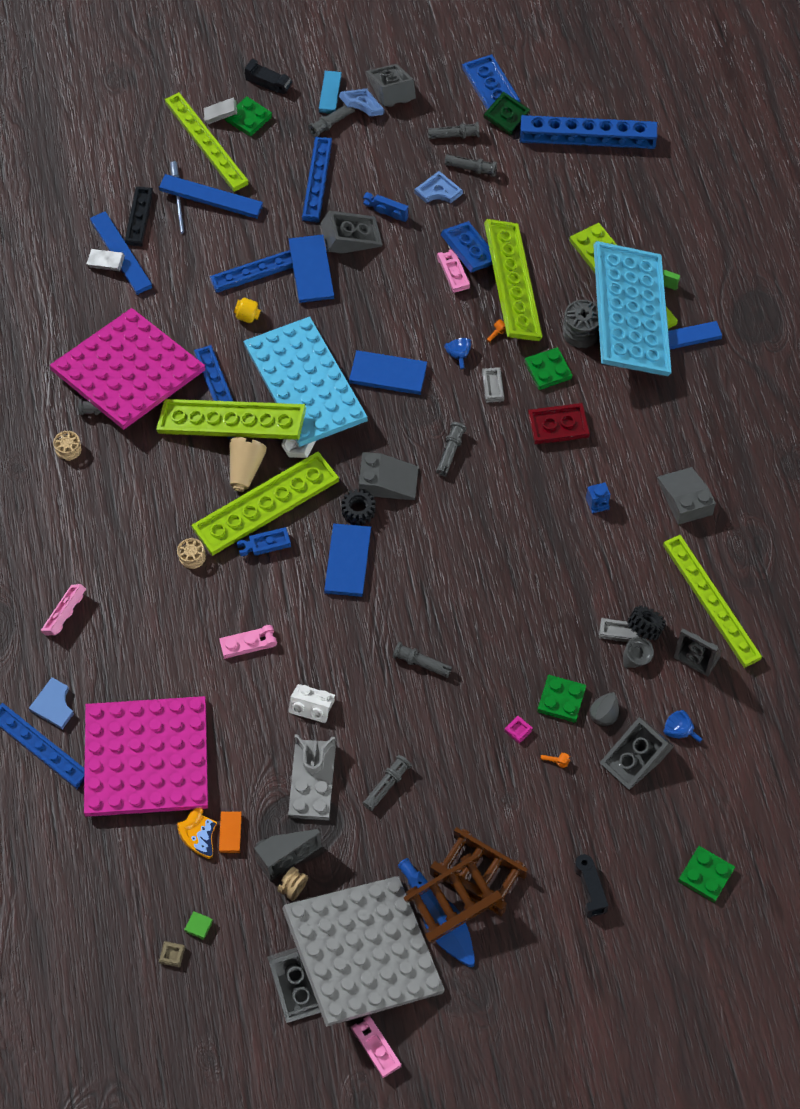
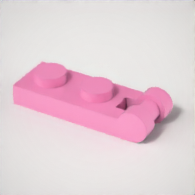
(453, 271)
(248, 642)
(376, 1047)

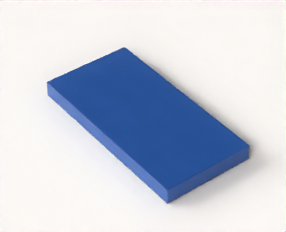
(488, 80)
(311, 268)
(388, 372)
(347, 560)

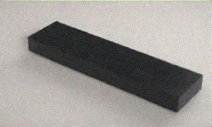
(139, 216)

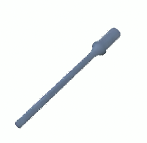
(174, 171)

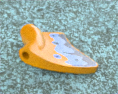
(197, 832)

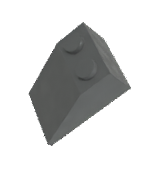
(392, 85)
(350, 232)
(387, 477)
(687, 495)
(697, 652)
(636, 753)
(285, 850)
(292, 985)

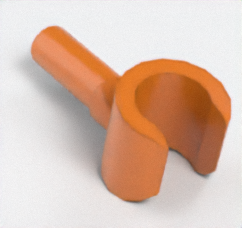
(500, 328)
(562, 761)

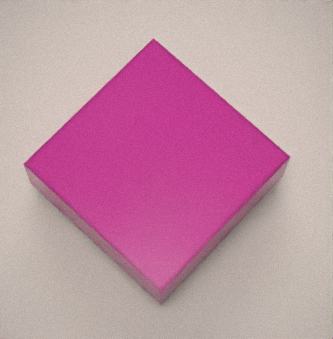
(518, 729)

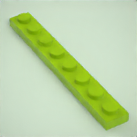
(206, 142)
(712, 601)

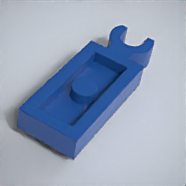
(386, 206)
(265, 542)

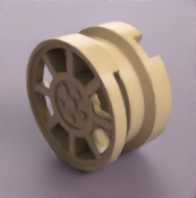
(67, 446)
(192, 554)
(293, 883)

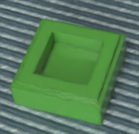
(671, 279)
(198, 925)

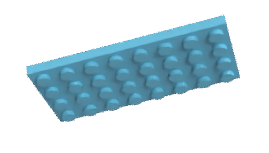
(631, 309)
(303, 371)

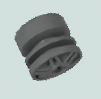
(581, 324)

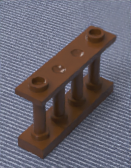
(465, 837)
(471, 908)

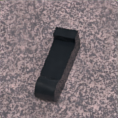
(267, 78)
(596, 897)

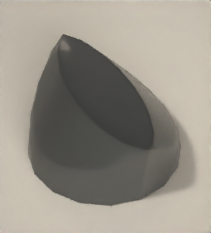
(637, 652)
(605, 710)

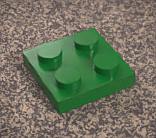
(249, 116)
(548, 368)
(561, 698)
(706, 874)

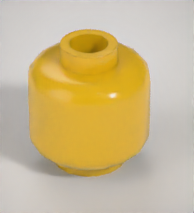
(247, 310)

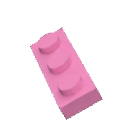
(63, 610)

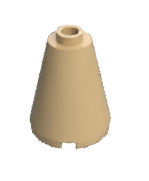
(244, 462)

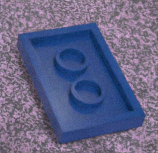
(468, 246)

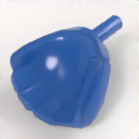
(459, 349)
(680, 726)

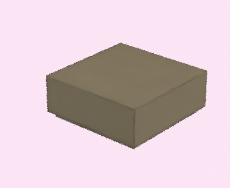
(172, 954)

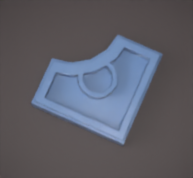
(362, 100)
(438, 187)
(52, 704)

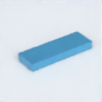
(330, 92)

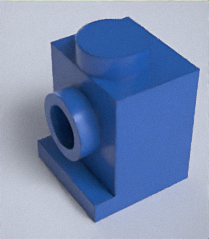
(598, 497)

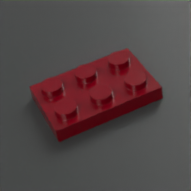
(558, 423)

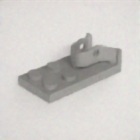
(312, 779)

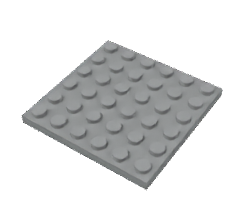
(362, 950)

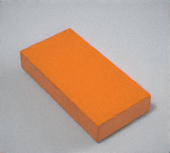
(230, 832)

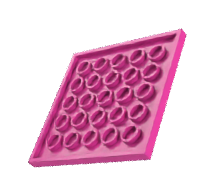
(127, 368)
(145, 756)

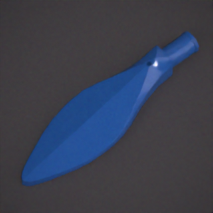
(456, 942)

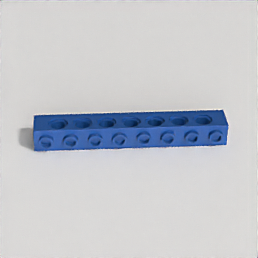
(588, 131)

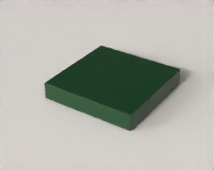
(506, 113)

